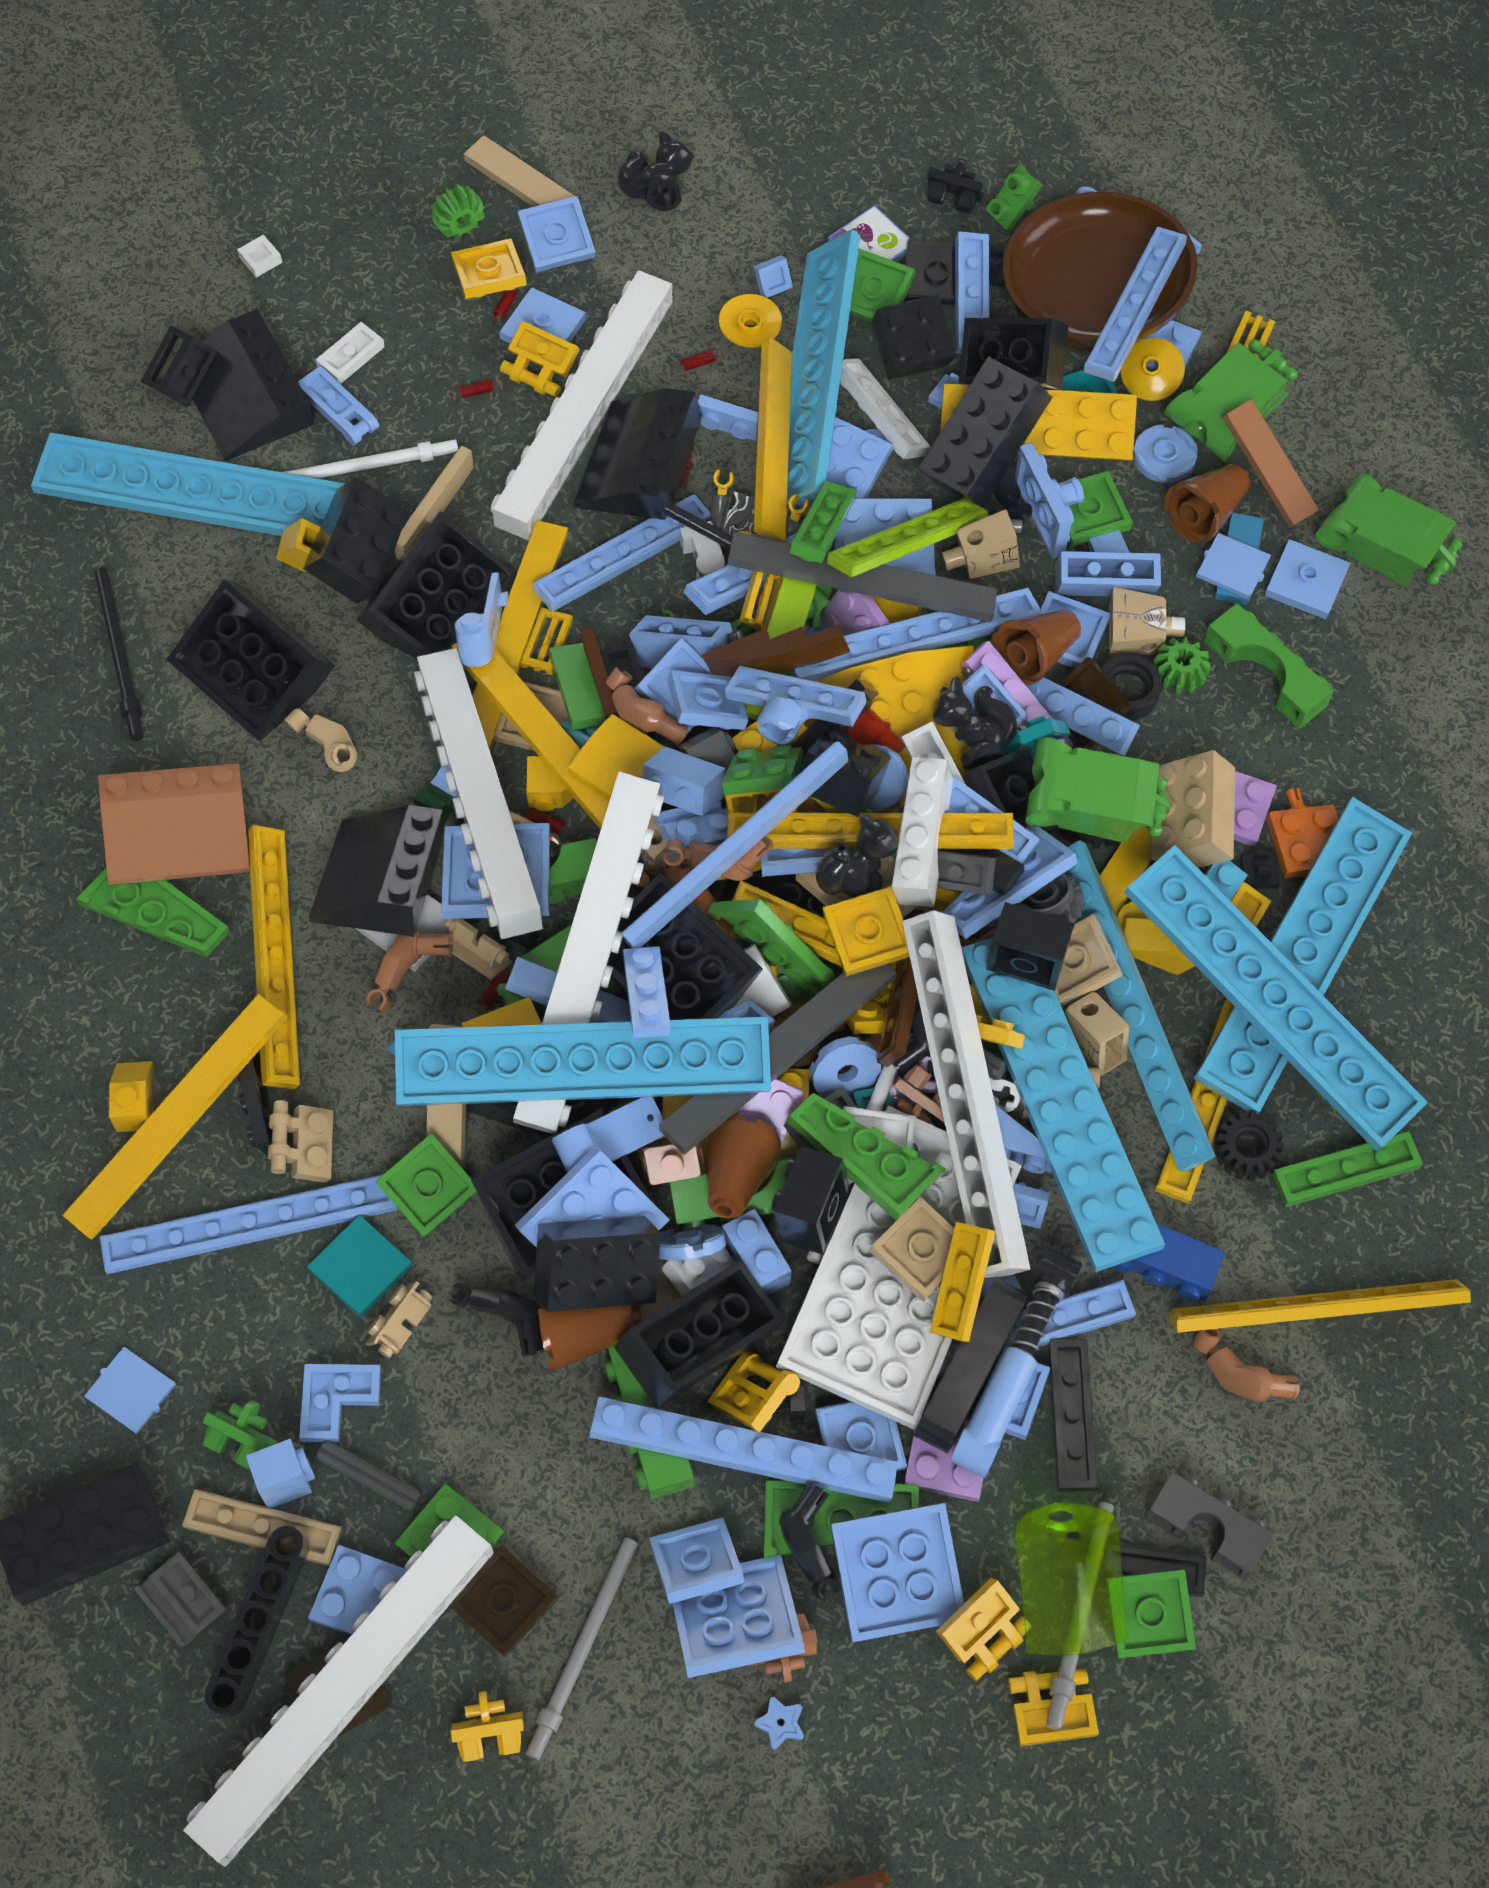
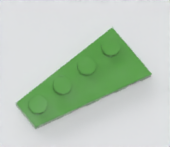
(157, 910)
(776, 941)
(876, 1165)
(835, 1509)

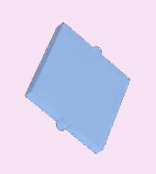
(1233, 566)
(130, 1390)

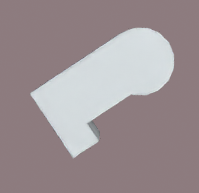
(705, 551)

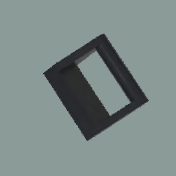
(185, 370)

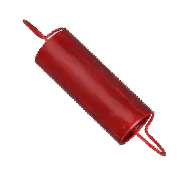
(504, 303)
(698, 360)
(476, 388)
(539, 817)
(491, 994)

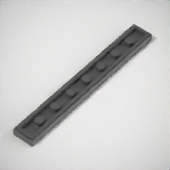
(880, 582)
(786, 1046)

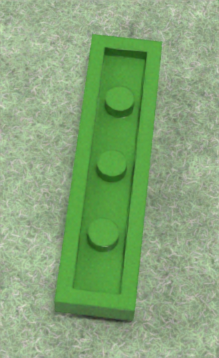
(823, 522)
(1346, 1170)

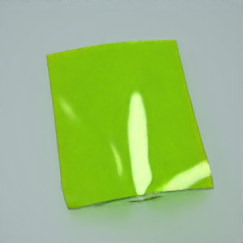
(1069, 1586)

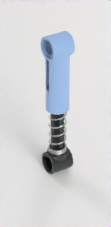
(1014, 1367)

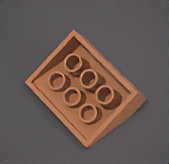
(173, 823)

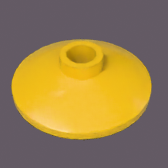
(749, 310)
(1155, 384)

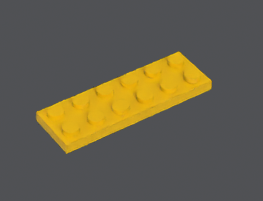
(1073, 423)

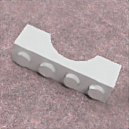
(917, 852)

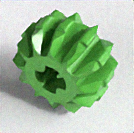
(457, 211)
(1182, 665)

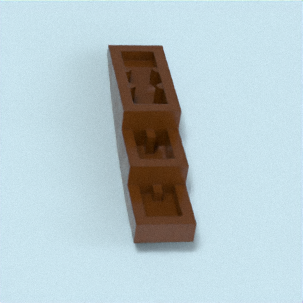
(779, 653)

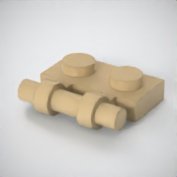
(311, 1141)

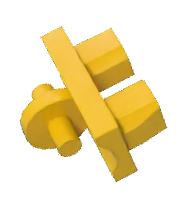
(470, 1733)

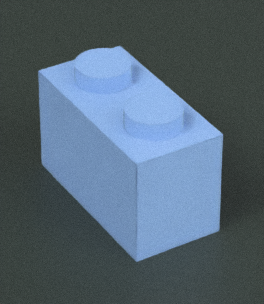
(685, 780)
(752, 1243)
(281, 1473)

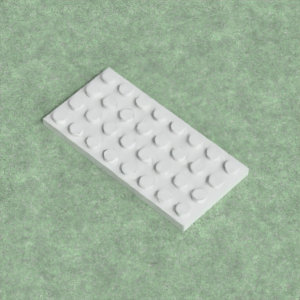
(859, 1322)

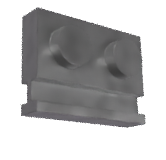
(181, 1601)

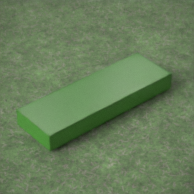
(577, 686)

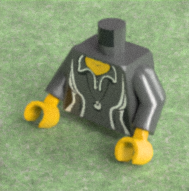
(736, 512)

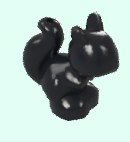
(658, 180)
(983, 733)
(857, 868)

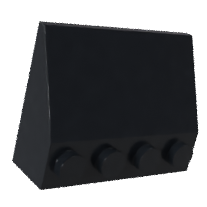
(249, 389)
(640, 453)
(432, 587)
(249, 660)
(380, 870)
(700, 962)
(519, 1184)

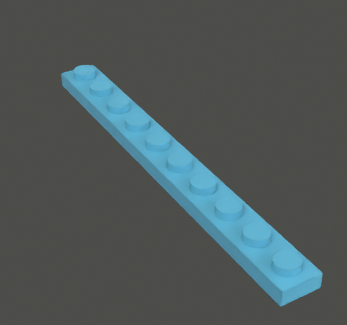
(1146, 1036)

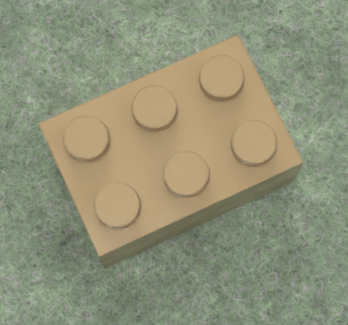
(1200, 809)

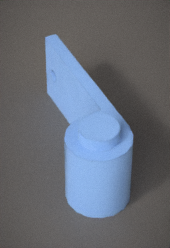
(478, 632)
(613, 1133)

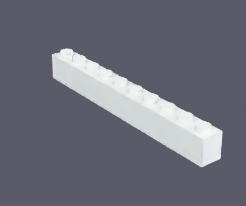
(582, 405)
(478, 794)
(596, 924)
(965, 1088)
(338, 1691)

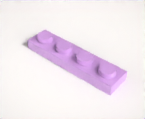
(989, 656)

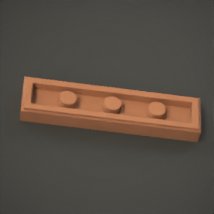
(1270, 463)

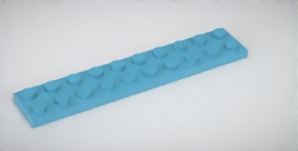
(818, 362)
(179, 485)
(1314, 939)
(1276, 998)
(580, 1062)
(1068, 1117)

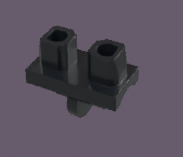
(955, 181)

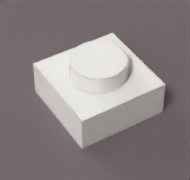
(259, 256)

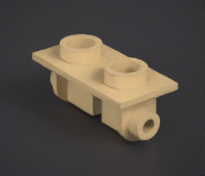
(482, 953)
(406, 1306)

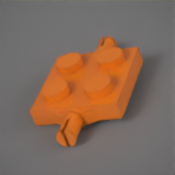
(1300, 833)

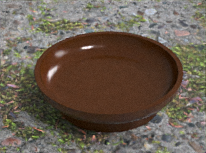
(1078, 257)

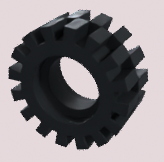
(1258, 1127)

